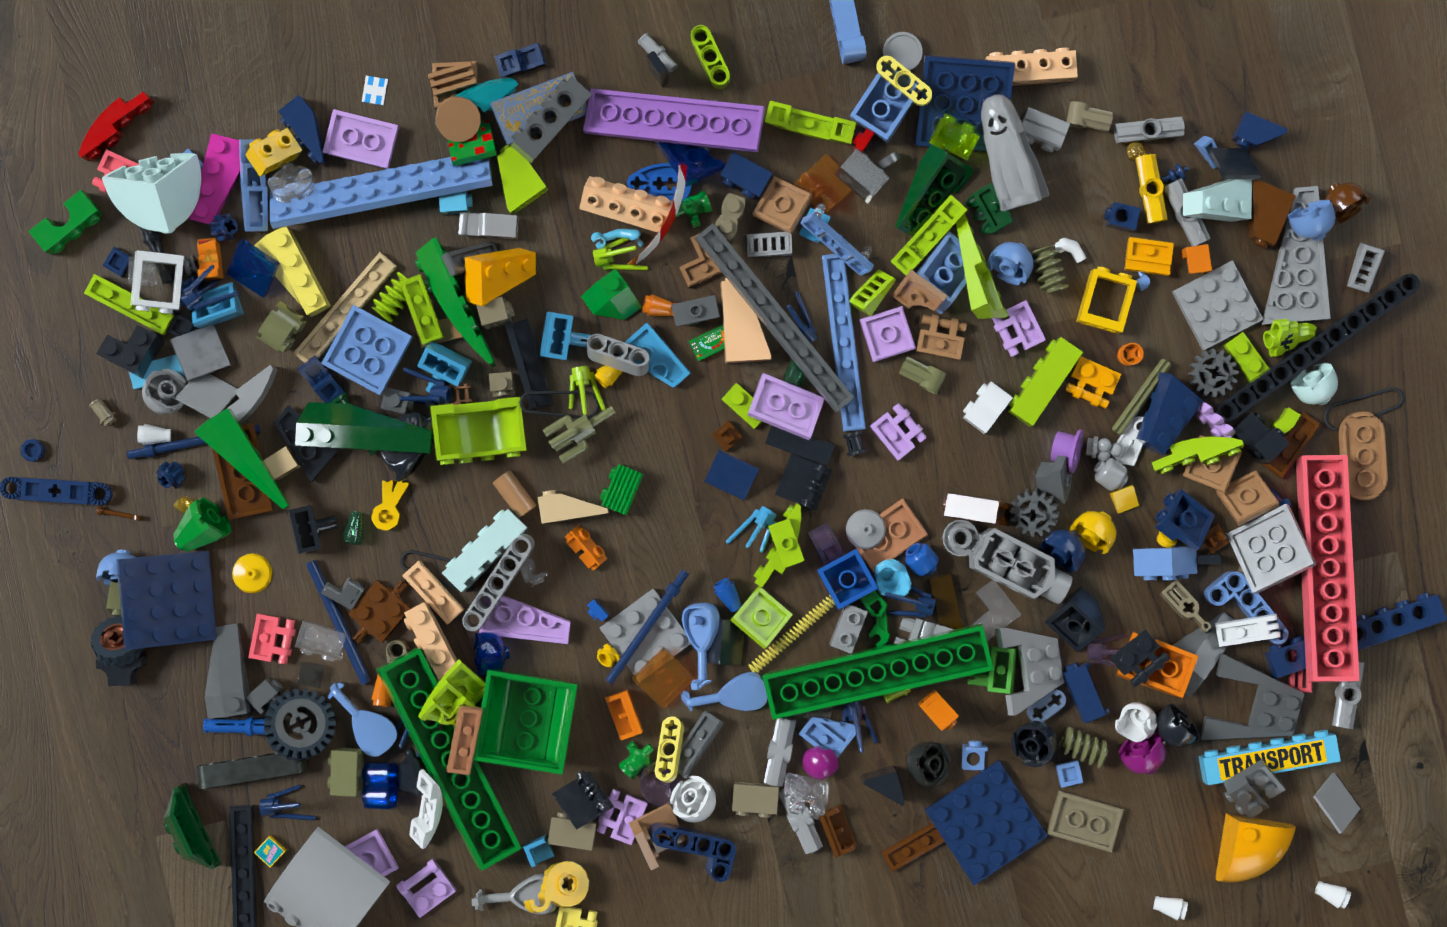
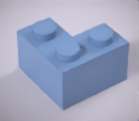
(1165, 562)

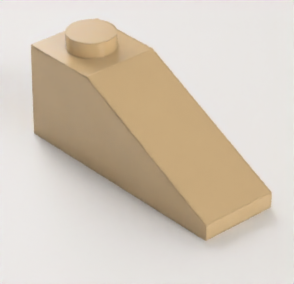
(562, 507)

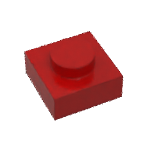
(862, 140)

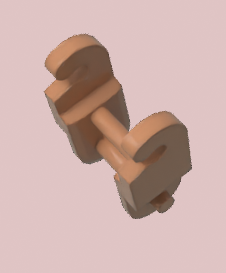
(466, 394)

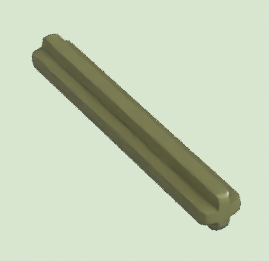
(1140, 397)

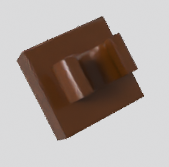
(727, 436)
(1215, 539)

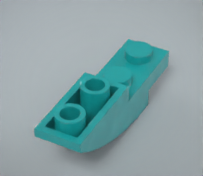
(489, 91)

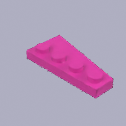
(217, 177)

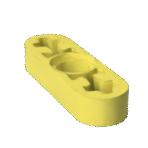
(921, 85)
(663, 742)

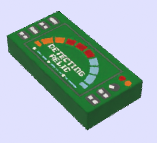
(708, 343)

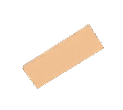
(433, 592)

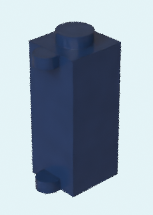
(1083, 692)

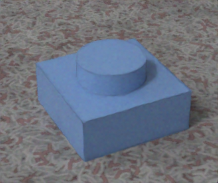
(1069, 773)

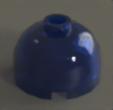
(490, 652)

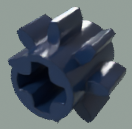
(223, 227)
(170, 474)

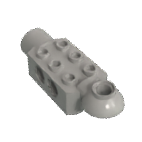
(1008, 561)

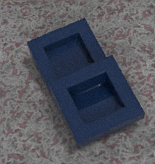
(520, 61)
(321, 379)

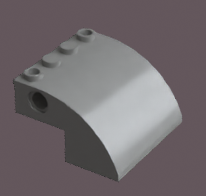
(325, 886)

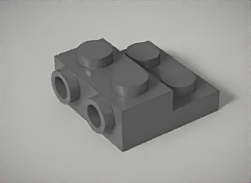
(1253, 789)

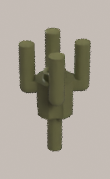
(577, 432)

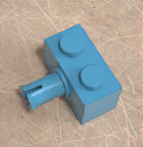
(558, 336)
(444, 364)

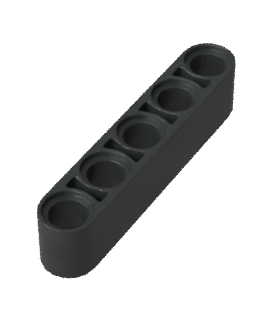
(247, 770)

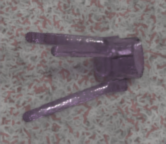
(1097, 651)

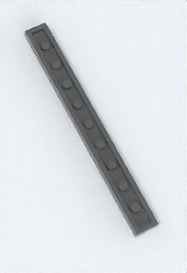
(774, 317)

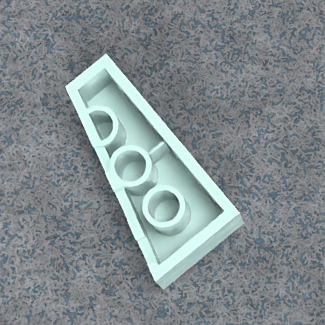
(484, 550)

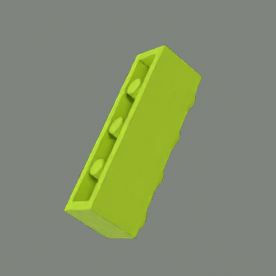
(1045, 381)

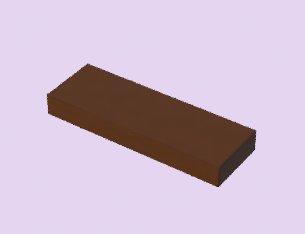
(1298, 439)
(912, 847)

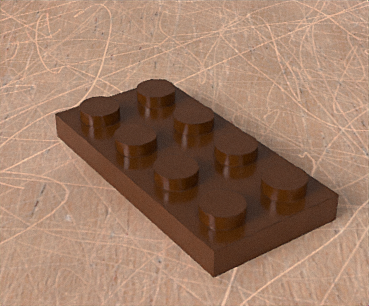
(239, 493)

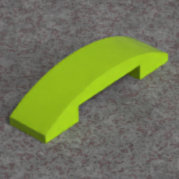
(809, 123)
(929, 235)

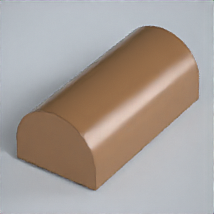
(514, 494)

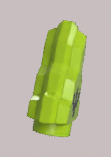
(1286, 335)

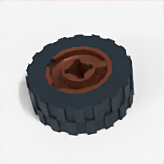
(106, 648)

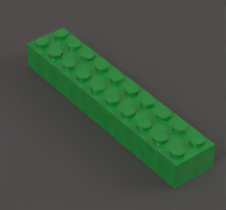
(877, 671)
(465, 796)

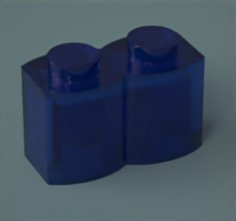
(380, 785)

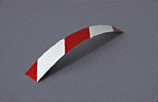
(682, 171)

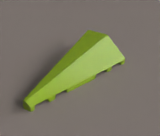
(981, 288)

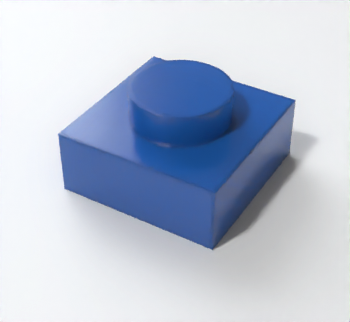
(596, 611)

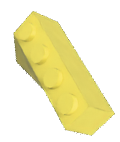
(294, 270)

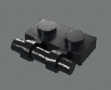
(1134, 653)

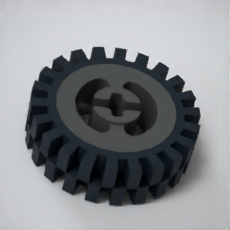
(288, 705)

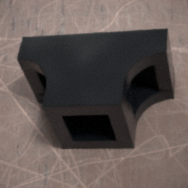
(122, 675)

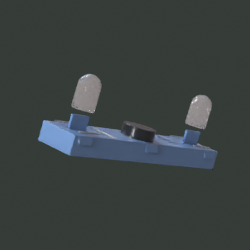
(837, 242)

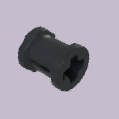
(854, 443)

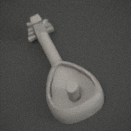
(523, 891)

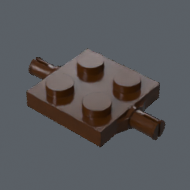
(379, 611)

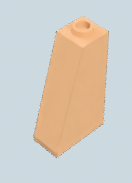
(742, 330)

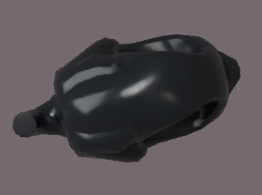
(405, 463)

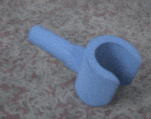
(1143, 282)

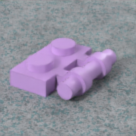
(1025, 326)
(892, 435)
(630, 810)

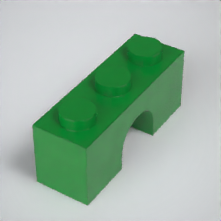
(82, 212)

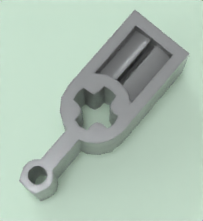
(489, 225)

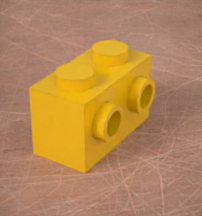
(273, 151)

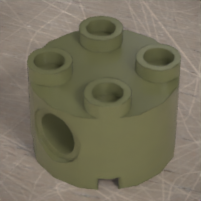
(280, 328)

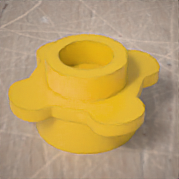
(607, 656)

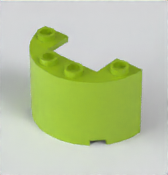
(478, 430)

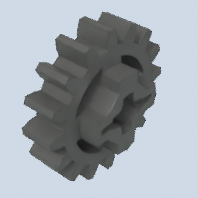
(1217, 364)
(1025, 512)

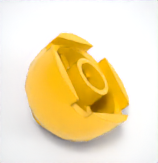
(1096, 530)

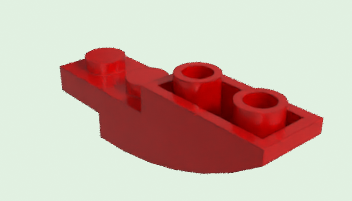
(106, 127)

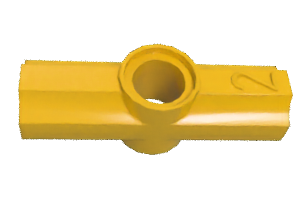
(1149, 174)

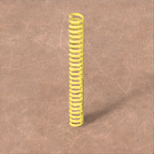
(795, 632)

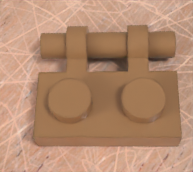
(938, 343)

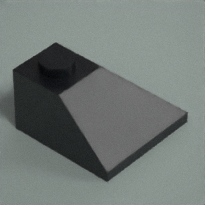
(1077, 619)

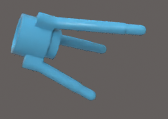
(764, 518)

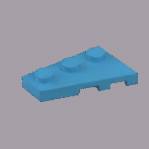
(662, 360)

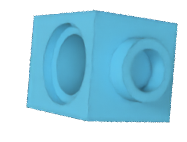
(455, 203)

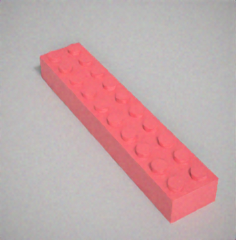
(1329, 585)

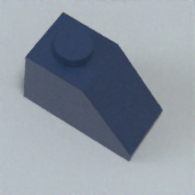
(1255, 131)

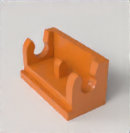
(624, 714)

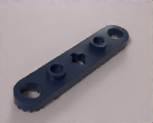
(71, 491)

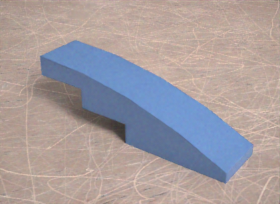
(253, 192)

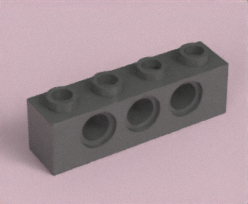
(531, 148)

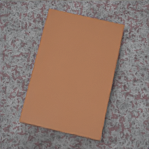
(901, 533)

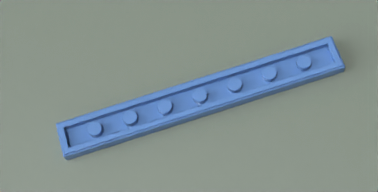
(843, 339)

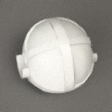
(1136, 722)

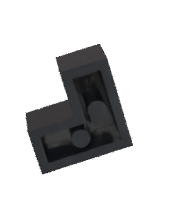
(134, 355)
(1259, 441)

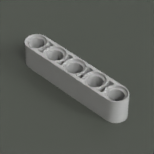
(489, 588)

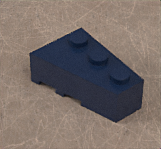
(1168, 413)

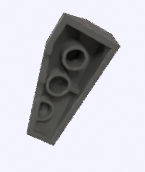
(1206, 647)
(227, 675)

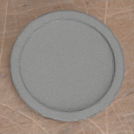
(904, 48)
(865, 529)

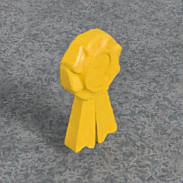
(386, 514)

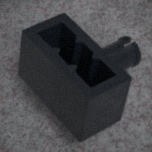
(306, 528)

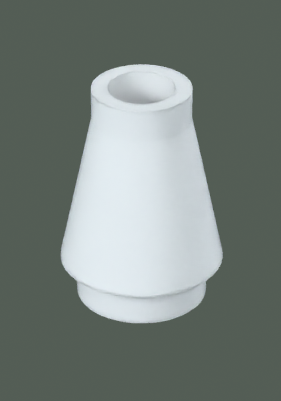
(152, 434)
(1333, 894)
(1172, 907)

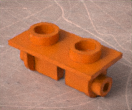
(580, 539)

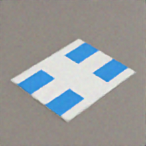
(374, 90)

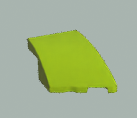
(455, 688)

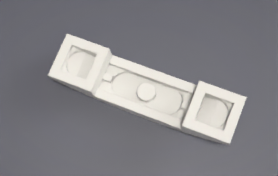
(431, 806)

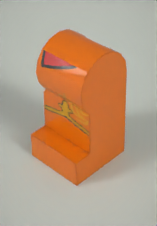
(210, 254)

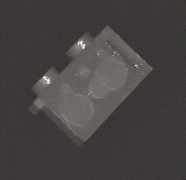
(320, 640)

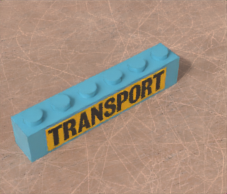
(1278, 755)

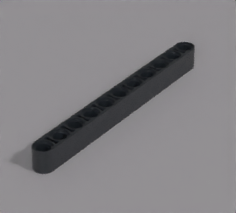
(1325, 343)

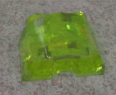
(954, 136)

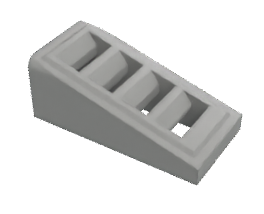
(778, 252)
(1357, 265)

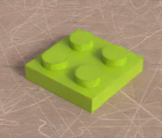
(761, 617)

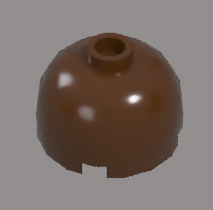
(1347, 200)

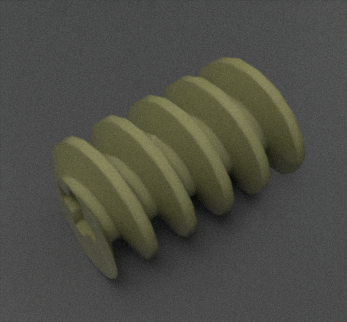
(1048, 269)
(1084, 745)

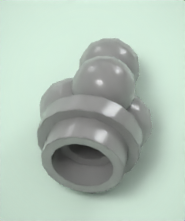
(1102, 448)

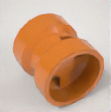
(1134, 354)

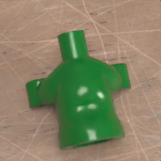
(695, 205)
(636, 760)

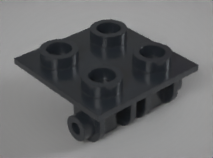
(803, 482)
(582, 799)

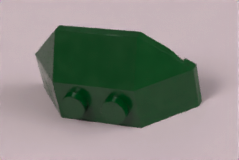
(188, 830)

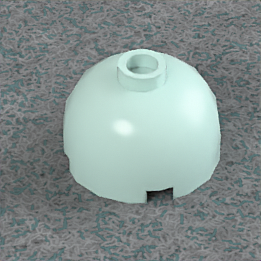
(1316, 385)

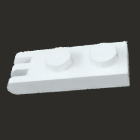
(1246, 630)

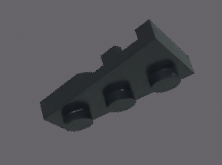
(310, 458)

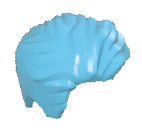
(892, 578)

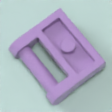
(431, 893)

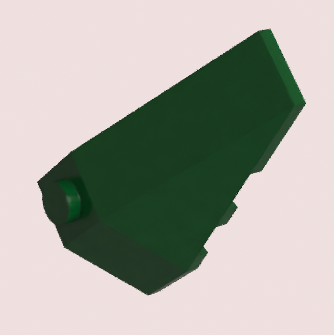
(934, 181)

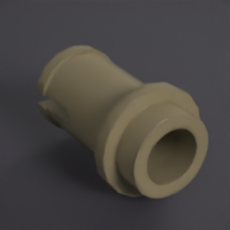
(102, 411)

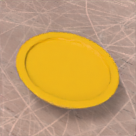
(252, 573)

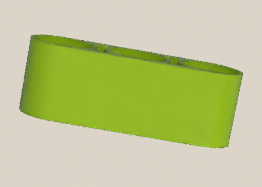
(710, 46)

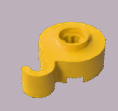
(552, 889)

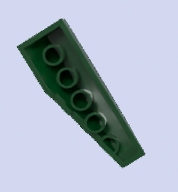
(357, 428)

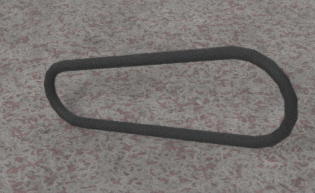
(557, 392)
(1361, 397)
(435, 557)

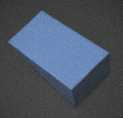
(1203, 146)

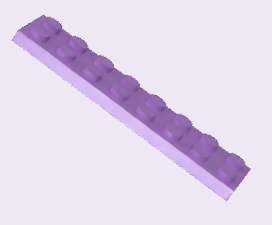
(674, 120)

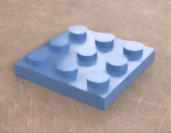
(367, 350)

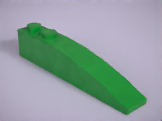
(451, 296)

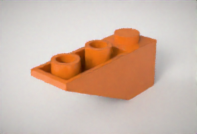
(938, 711)

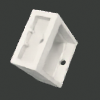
(153, 257)

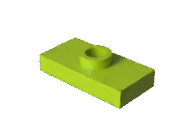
(786, 543)

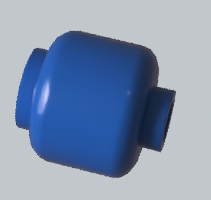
(921, 559)

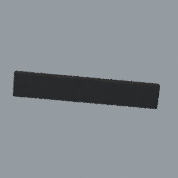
(243, 866)

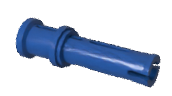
(249, 726)

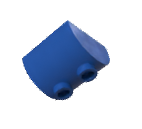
(847, 579)

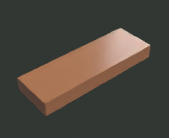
(464, 739)

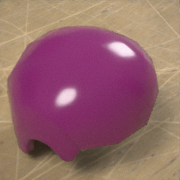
(820, 763)

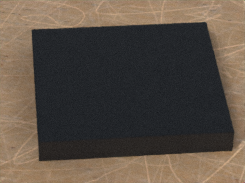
(1234, 163)

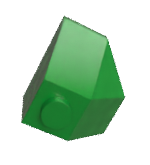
(611, 297)

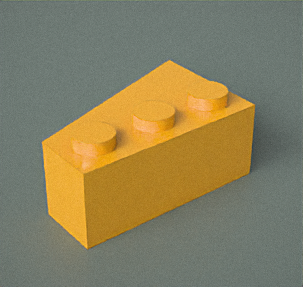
(497, 273)

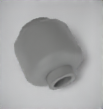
(1111, 474)

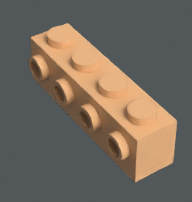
(1041, 66)
(625, 204)
(430, 639)

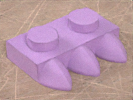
(1219, 429)

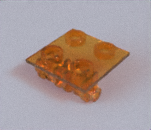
(823, 184)

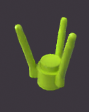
(604, 256)
(582, 376)

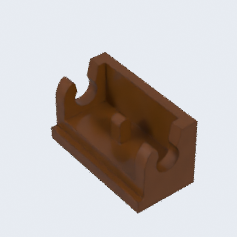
(838, 831)

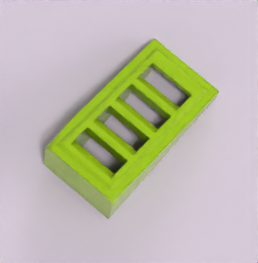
(873, 301)

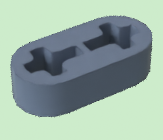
(1049, 710)

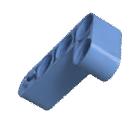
(847, 30)
(1237, 593)

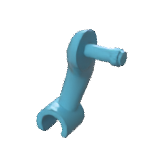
(632, 234)

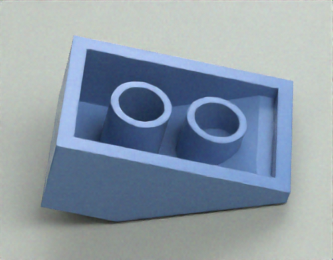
(883, 105)
(945, 269)

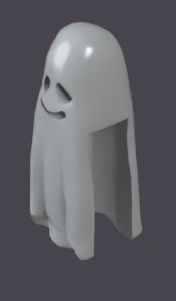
(1011, 160)

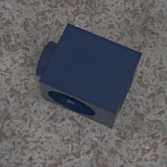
(1131, 213)

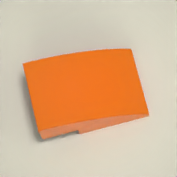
(1174, 676)

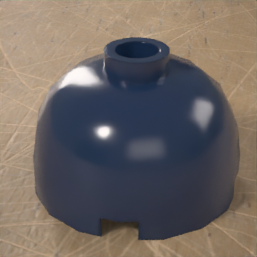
(1065, 548)

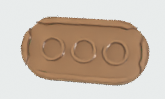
(1364, 442)

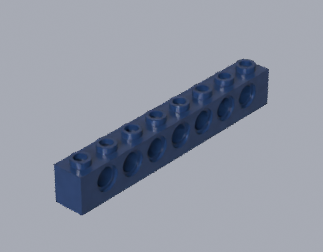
(1431, 613)

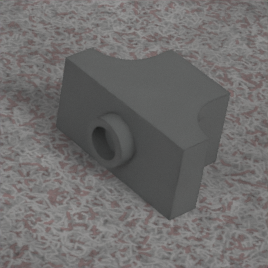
(695, 311)
(1055, 479)

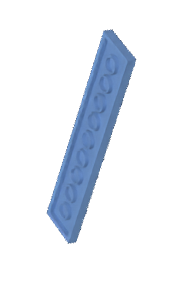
(381, 190)

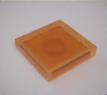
(663, 677)

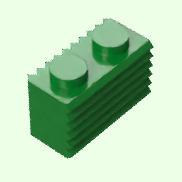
(621, 489)

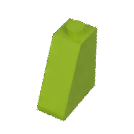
(519, 180)

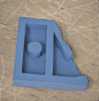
(828, 733)

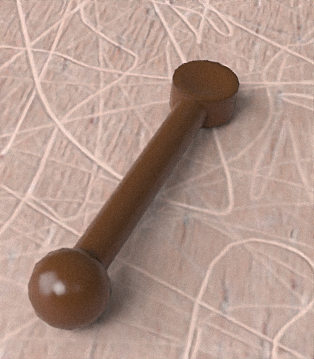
(101, 510)

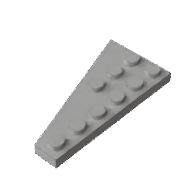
(1299, 276)

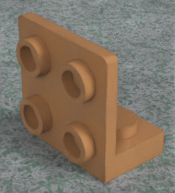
(640, 830)

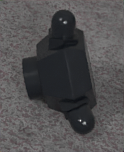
(409, 772)

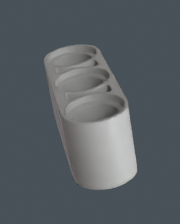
(610, 347)

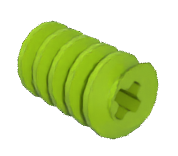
(391, 299)

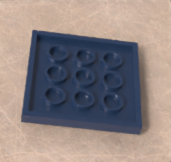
(959, 90)
(166, 599)
(985, 822)

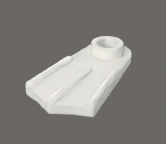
(1131, 446)

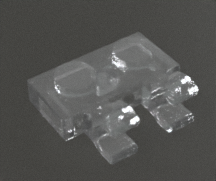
(806, 789)

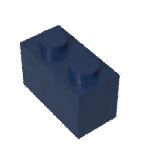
(746, 176)

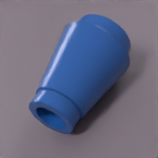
(728, 594)

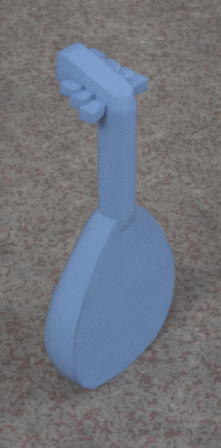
(701, 628)
(742, 693)
(371, 730)

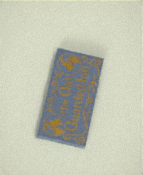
(515, 109)

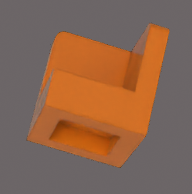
(1197, 259)

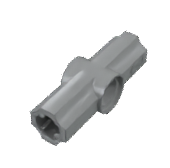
(1162, 129)
(1193, 227)
(1346, 709)
(779, 751)
(802, 826)

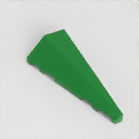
(231, 442)

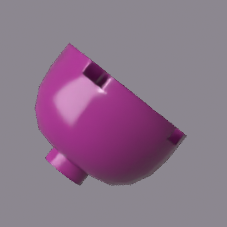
(1143, 756)

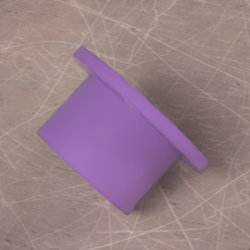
(1069, 446)

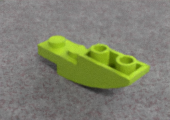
(1206, 448)
(763, 573)

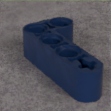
(691, 843)

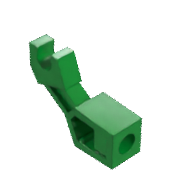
(881, 618)

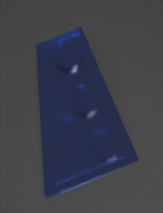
(698, 160)

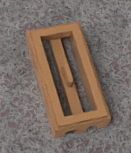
(451, 70)

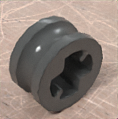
(190, 265)

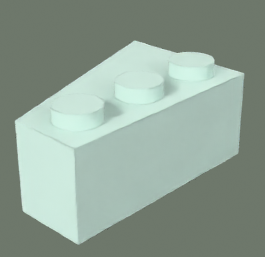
(1221, 201)

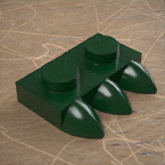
(989, 209)

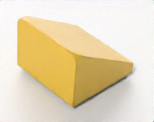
(1124, 499)

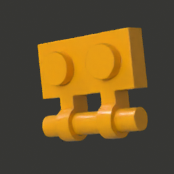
(1096, 376)

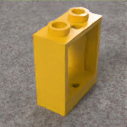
(1100, 322)

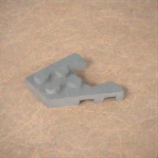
(1039, 666)

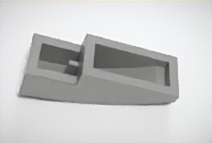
(253, 393)

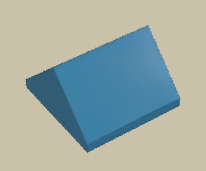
(219, 311)

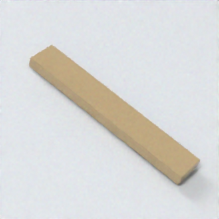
(357, 294)

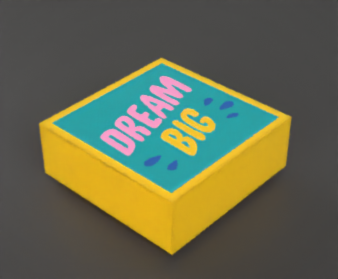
(270, 851)

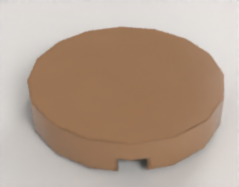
(457, 119)

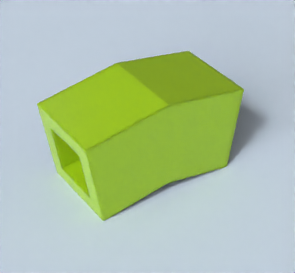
(1286, 420)

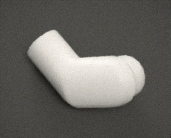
(1071, 246)

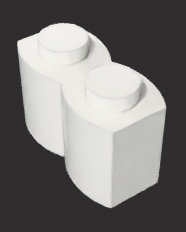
(987, 407)

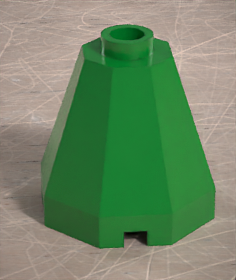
(201, 525)

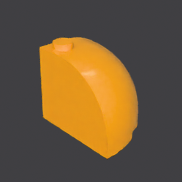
(1251, 847)

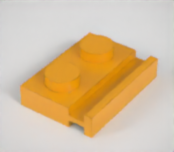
(1148, 256)

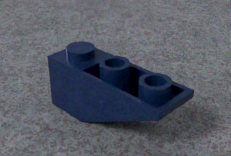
(305, 123)

